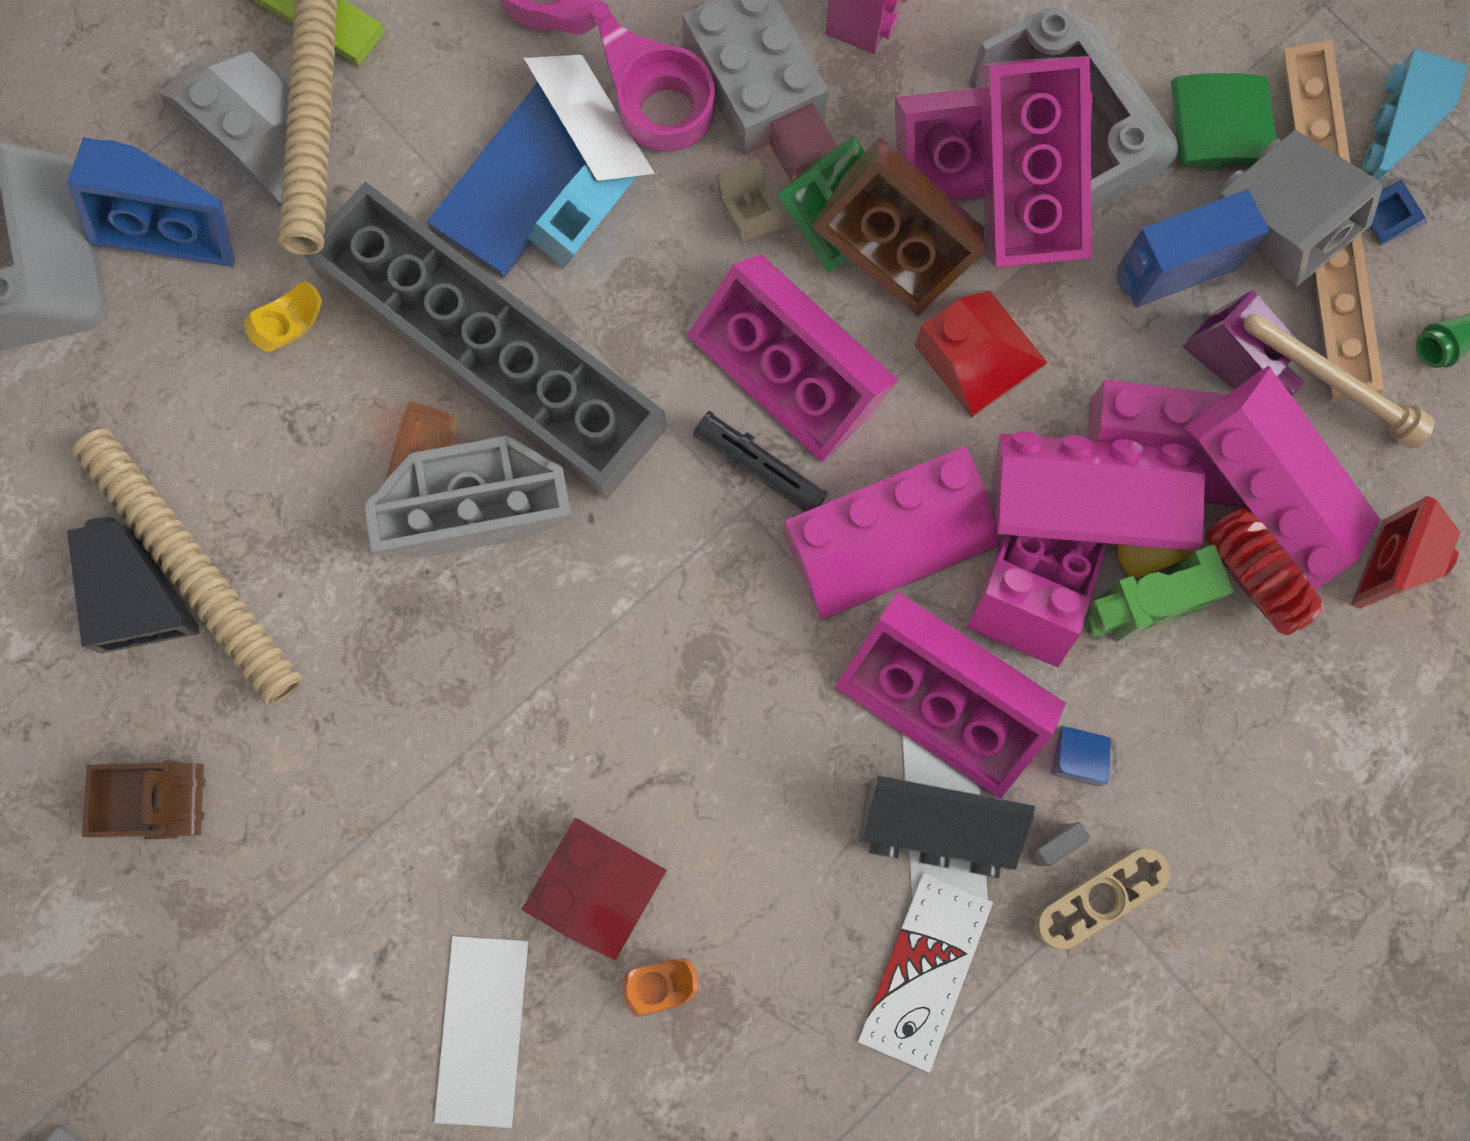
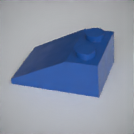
(145, 206)

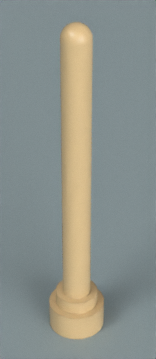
(1405, 423)

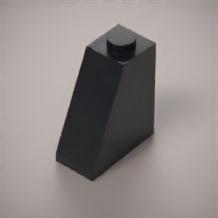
(122, 590)

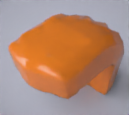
(660, 986)

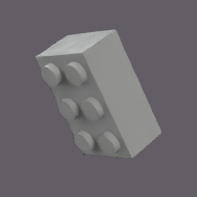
(755, 65)

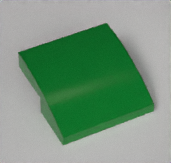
(1222, 118)
(811, 190)

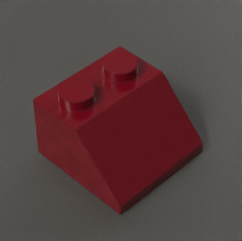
(594, 889)

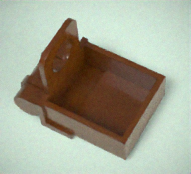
(143, 800)

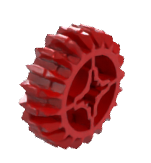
(1265, 571)

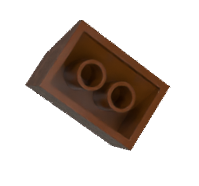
(900, 227)

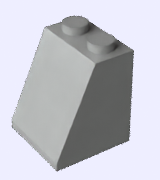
(1308, 203)

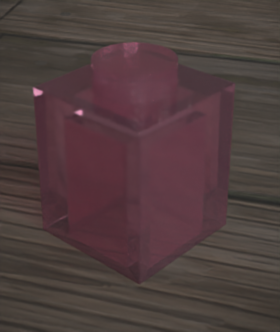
(800, 139)

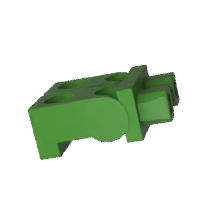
(1159, 597)

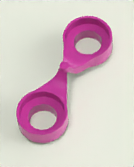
(636, 68)

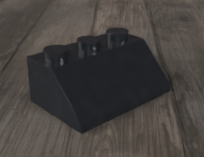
(944, 825)

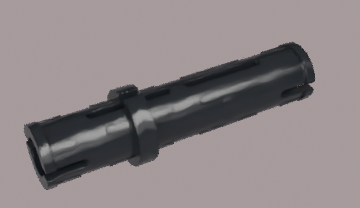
(740, 450)

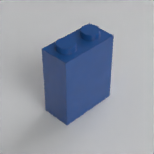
(1191, 248)

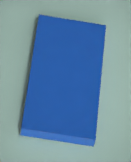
(510, 186)

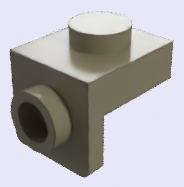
(749, 201)

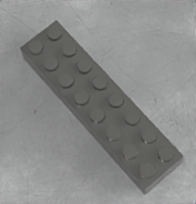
(487, 341)

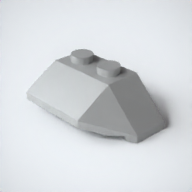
(239, 110)
(466, 499)

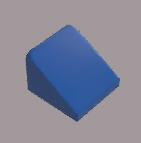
(1396, 213)
(1082, 756)

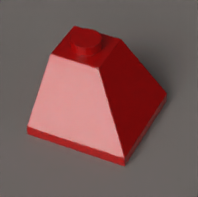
(978, 351)
(1409, 552)

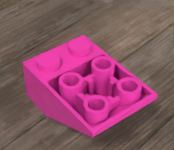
(1037, 594)

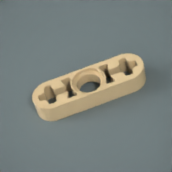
(1140, 889)

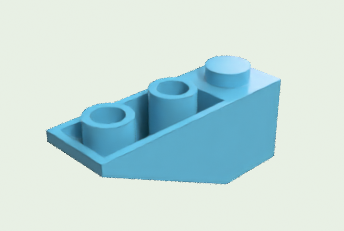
(1418, 100)
(576, 214)

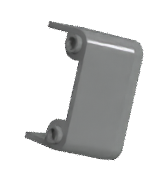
(1137, 136)
(56, 271)

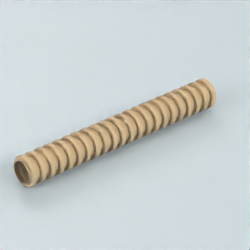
(308, 127)
(186, 565)

